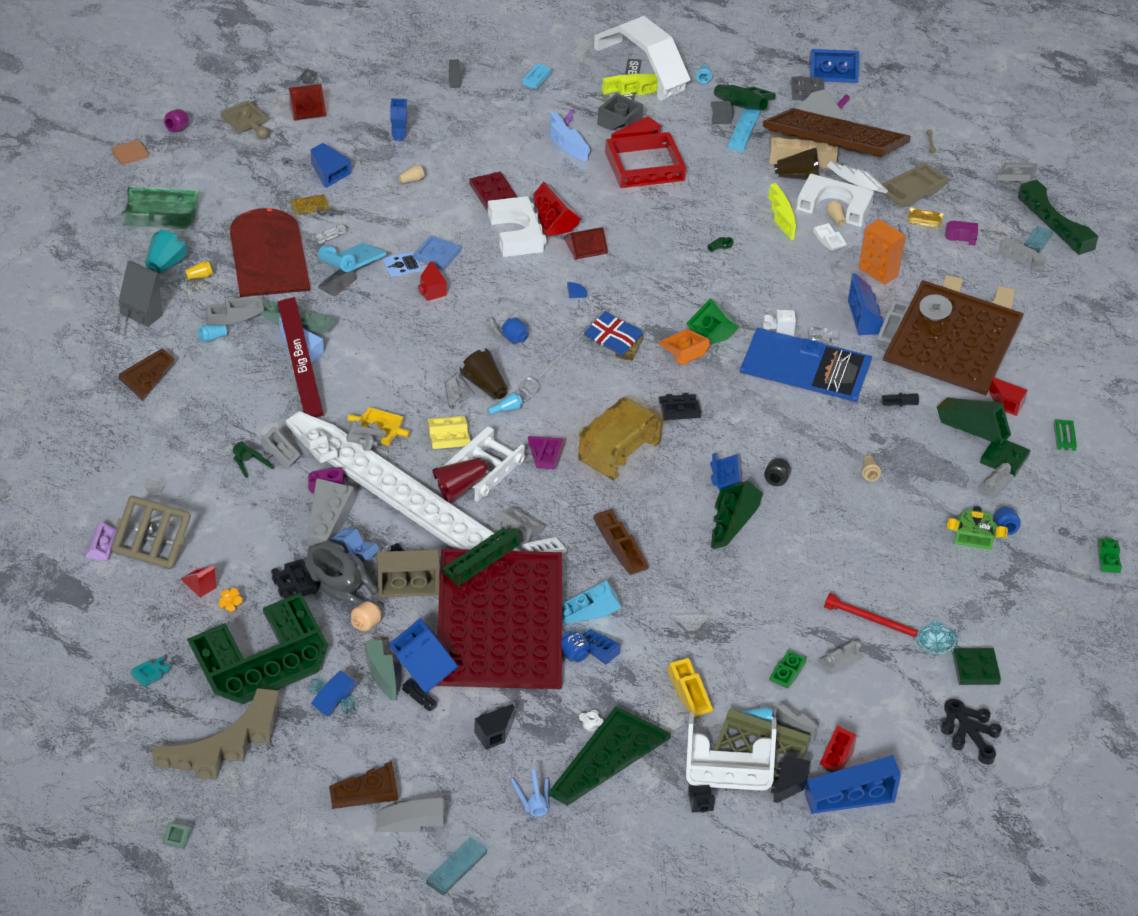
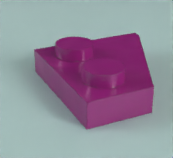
(545, 451)

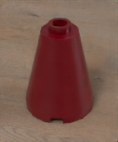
(459, 477)

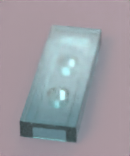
(456, 866)

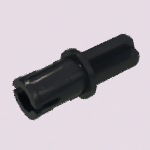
(900, 399)

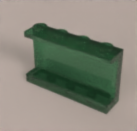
(160, 208)

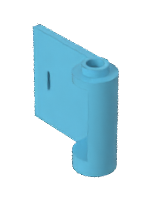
(350, 258)

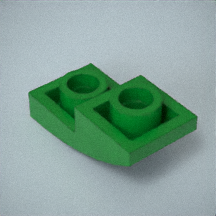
(1109, 555)
(788, 670)

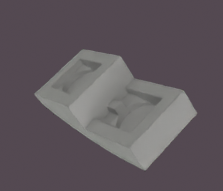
(802, 723)

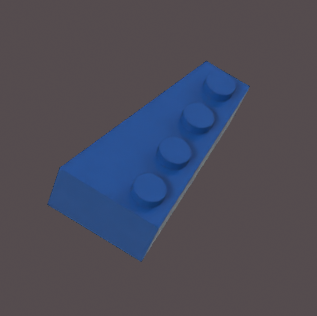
(854, 787)

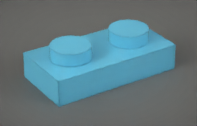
(536, 76)

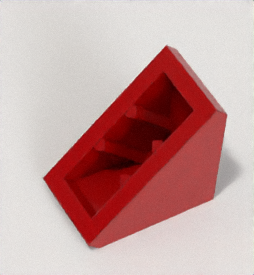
(201, 580)
(839, 749)

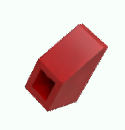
(1010, 395)

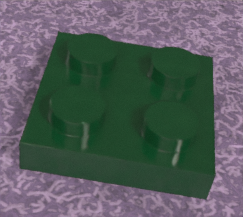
(1005, 453)
(976, 666)

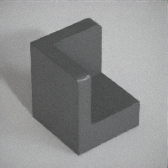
(721, 112)

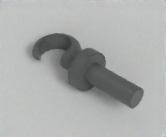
(329, 211)

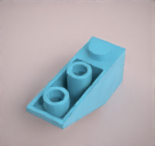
(591, 604)

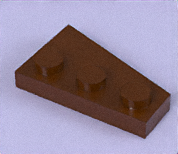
(147, 373)
(371, 788)

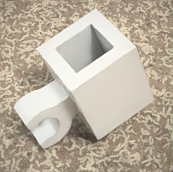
(783, 323)

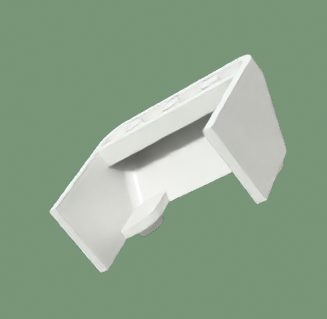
(727, 768)

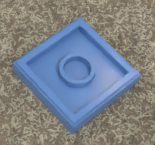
(438, 251)

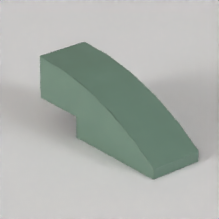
(381, 667)

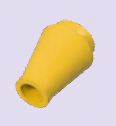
(200, 270)

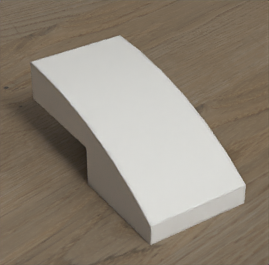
(829, 238)

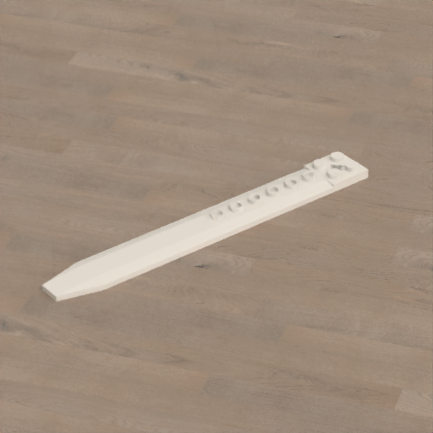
(396, 487)

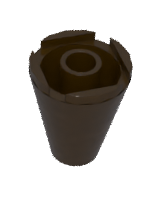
(798, 165)
(484, 373)

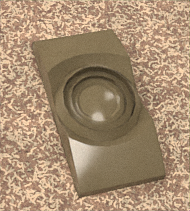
(914, 184)

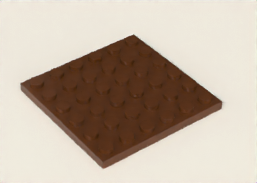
(957, 349)

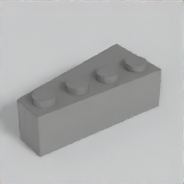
(329, 510)

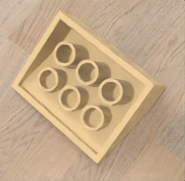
(787, 145)

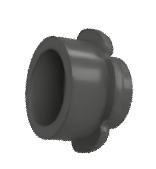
(307, 76)

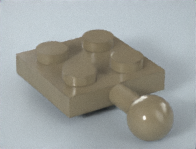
(246, 116)

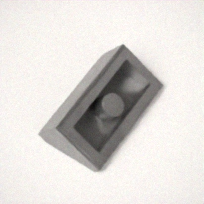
(337, 282)

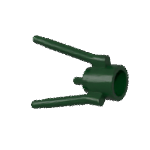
(244, 452)

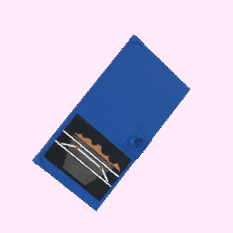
(806, 364)

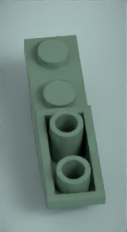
(310, 322)

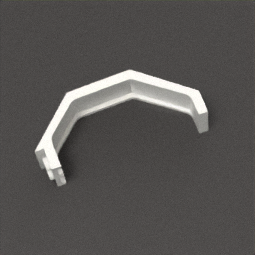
(659, 49)

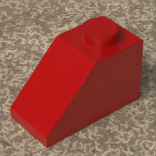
(432, 283)

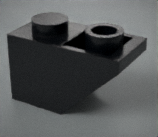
(494, 726)
(792, 778)

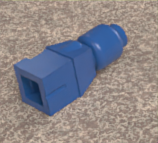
(398, 118)

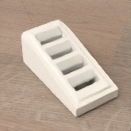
(543, 544)

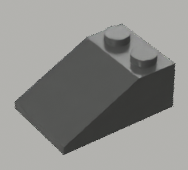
(140, 294)

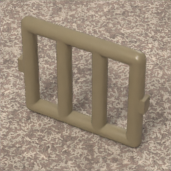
(152, 556)

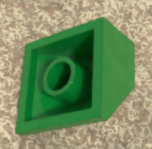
(713, 322)

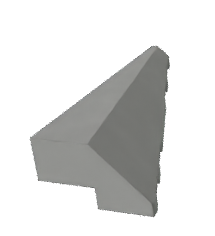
(822, 103)

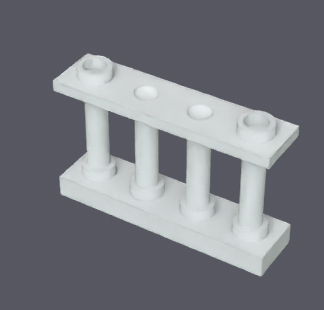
(476, 449)

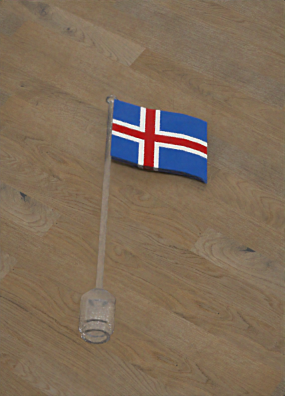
(603, 330)

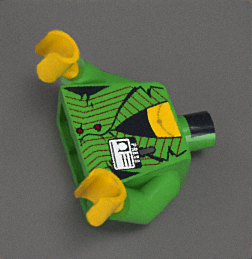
(976, 529)

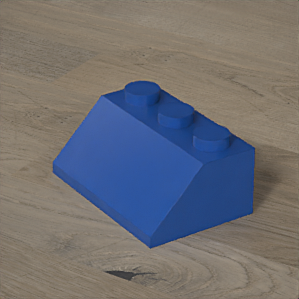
(834, 65)
(863, 307)

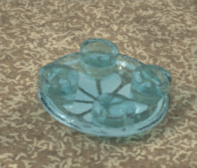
(937, 639)

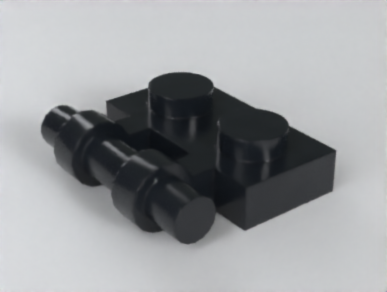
(679, 406)
(298, 576)

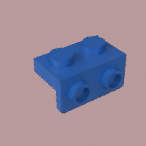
(725, 471)

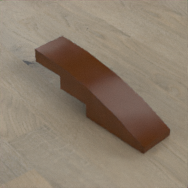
(620, 542)

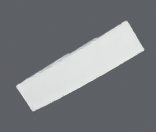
(857, 177)

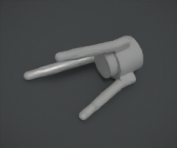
(150, 529)

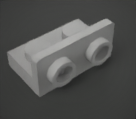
(516, 519)

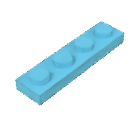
(744, 129)

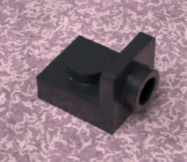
(701, 798)

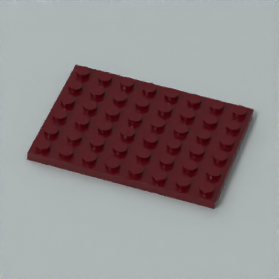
(504, 622)

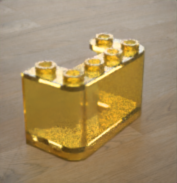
(616, 435)

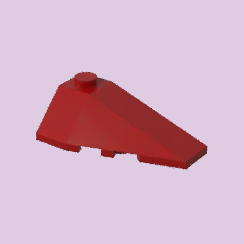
(554, 213)

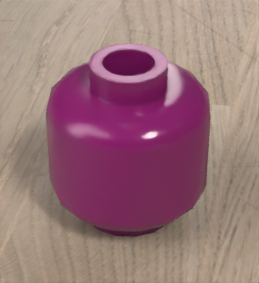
(176, 120)

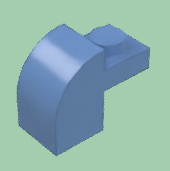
(353, 543)

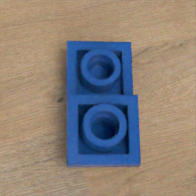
(335, 689)

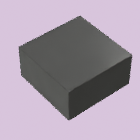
(454, 73)

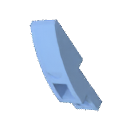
(568, 139)

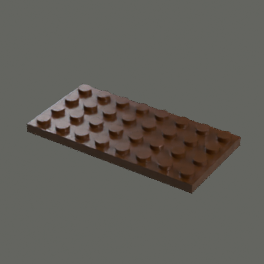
(836, 132)

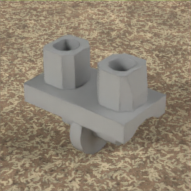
(366, 436)

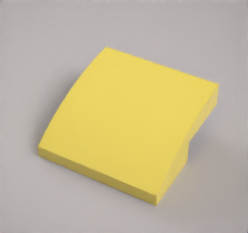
(448, 432)

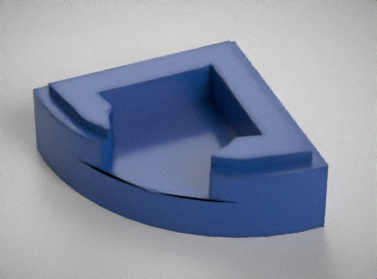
(576, 290)

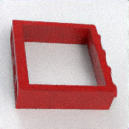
(650, 175)

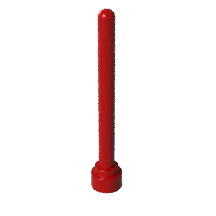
(833, 602)

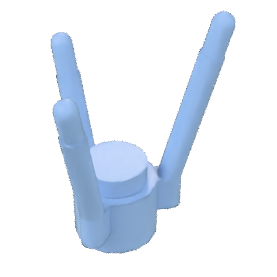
(537, 804)

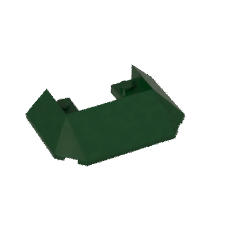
(293, 659)

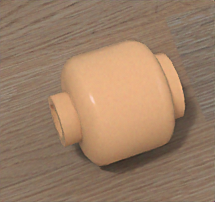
(365, 616)

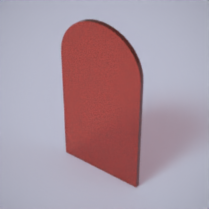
(268, 253)

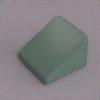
(177, 835)

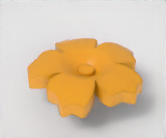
(230, 599)

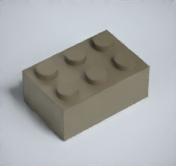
(408, 573)

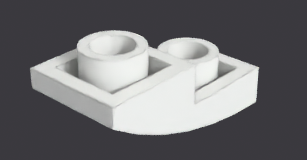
(318, 445)

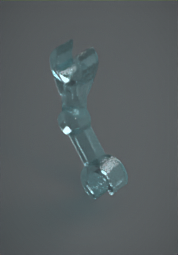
(315, 690)

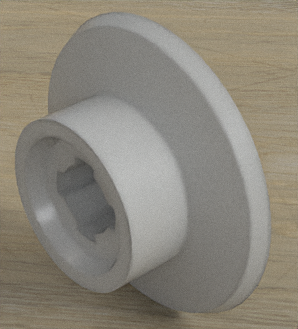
(935, 307)

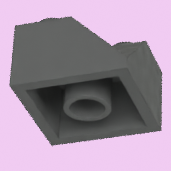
(619, 111)

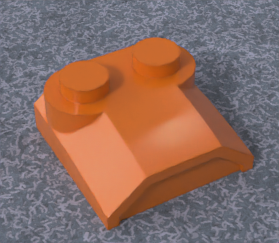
(685, 346)

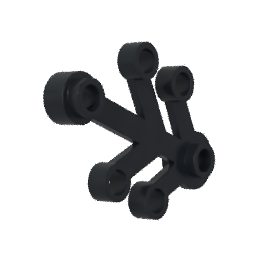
(956, 710)

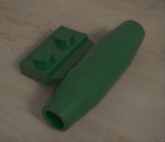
(748, 98)

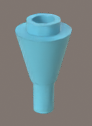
(511, 402)

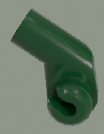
(721, 242)

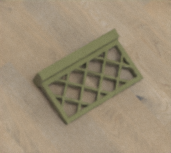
(760, 728)

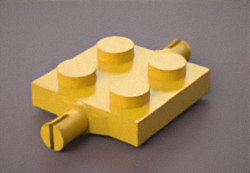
(386, 421)

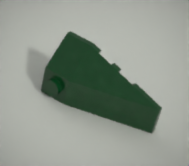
(734, 508)

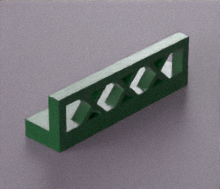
(481, 559)

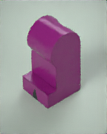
(962, 231)
(333, 475)

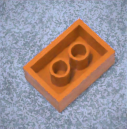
(881, 251)

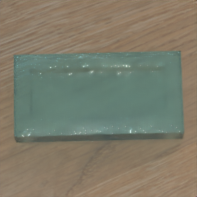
(1038, 239)

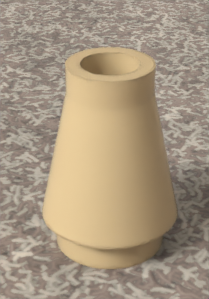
(412, 174)
(836, 212)
(870, 469)

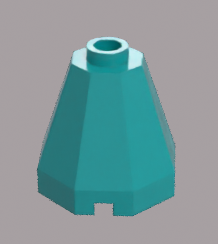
(164, 251)

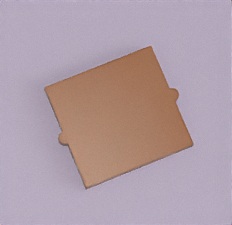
(130, 152)

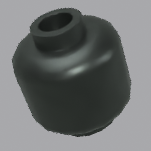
(777, 472)

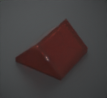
(307, 102)
(587, 243)

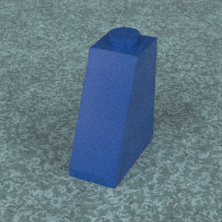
(329, 164)

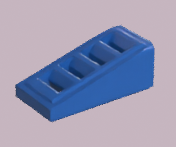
(600, 653)

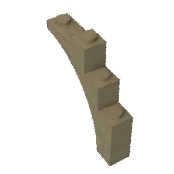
(230, 744)

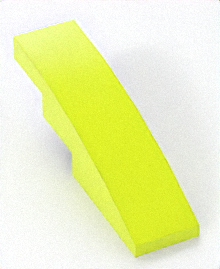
(630, 83)
(783, 212)

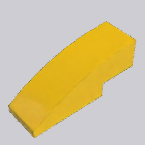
(689, 687)

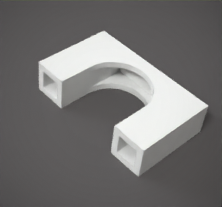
(821, 188)
(518, 211)

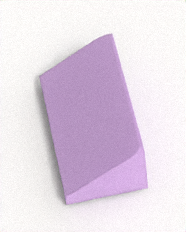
(100, 542)

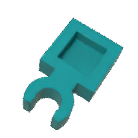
(149, 673)

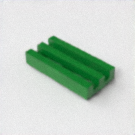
(1065, 443)

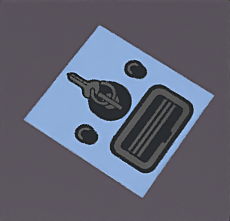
(401, 264)

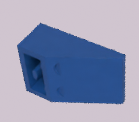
(423, 655)

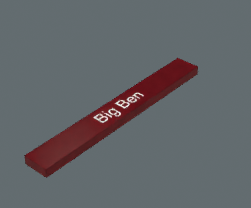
(300, 357)

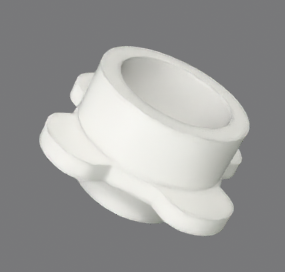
(591, 720)

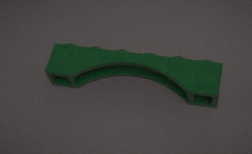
(1077, 236)

